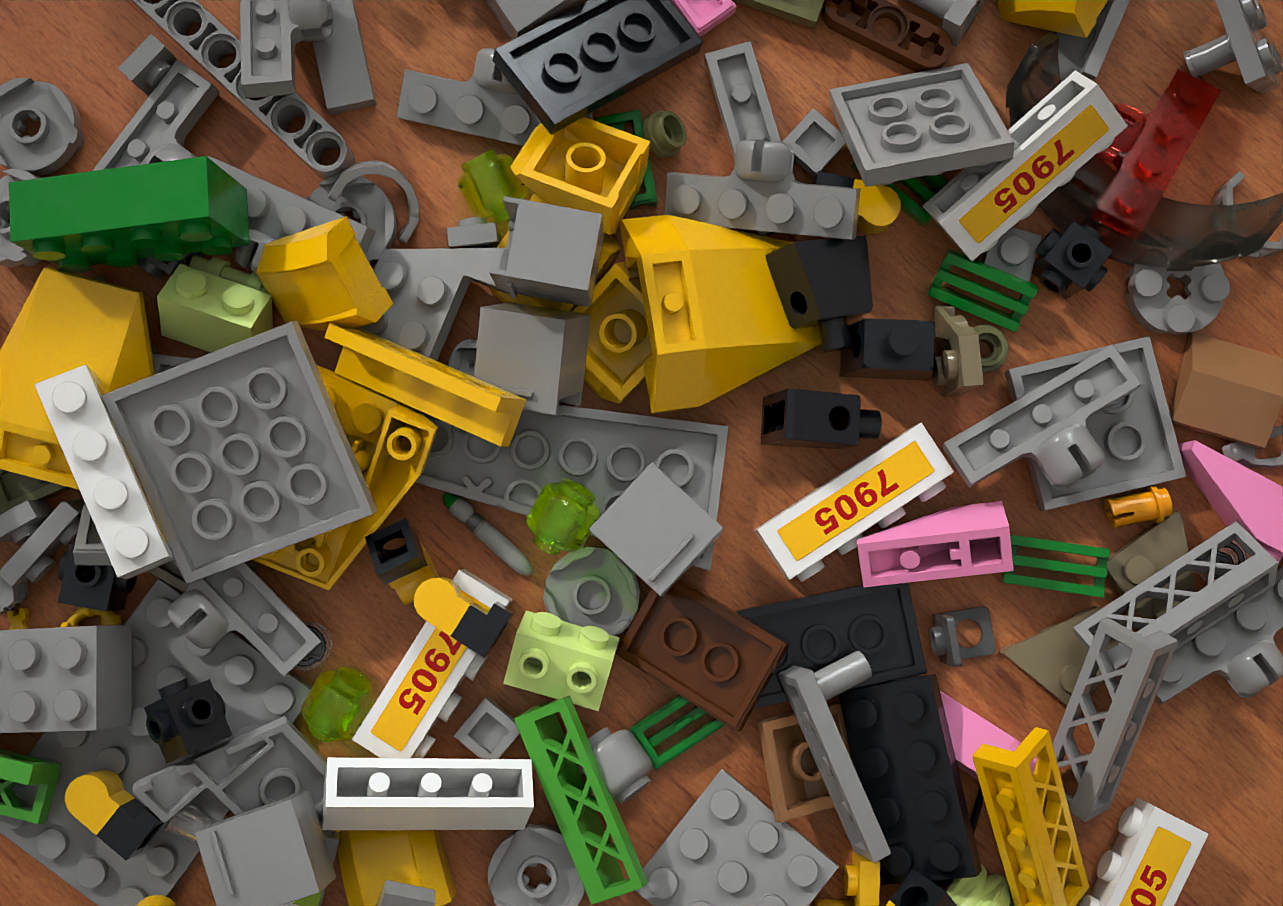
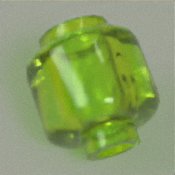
(486, 183)
(562, 516)
(337, 704)

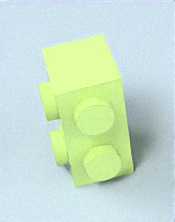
(561, 659)

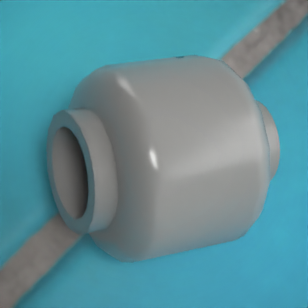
(621, 763)

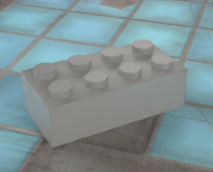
(65, 678)

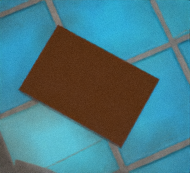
(703, 651)

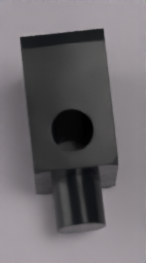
(823, 286)
(890, 350)
(816, 420)

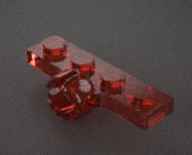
(1151, 152)

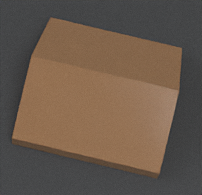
(1228, 391)
(790, 766)

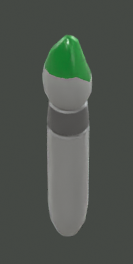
(488, 534)

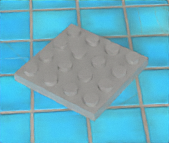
(240, 452)

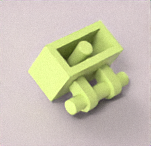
(213, 305)

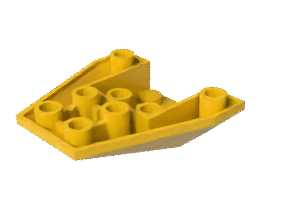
(707, 309)
(60, 328)
(391, 451)

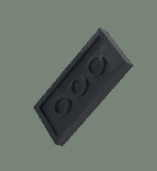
(594, 56)
(839, 622)
(911, 778)

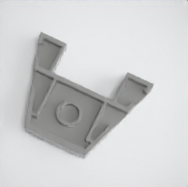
(428, 293)
(241, 773)

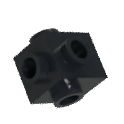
(1071, 260)
(92, 585)
(186, 719)

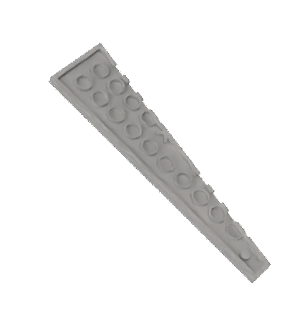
(579, 444)

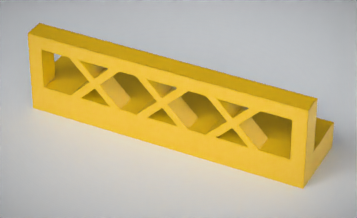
(427, 385)
(1020, 829)

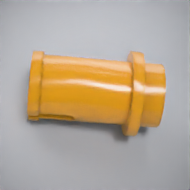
(1139, 507)

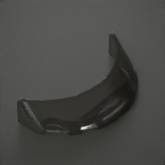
(1177, 232)

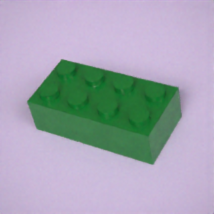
(129, 214)

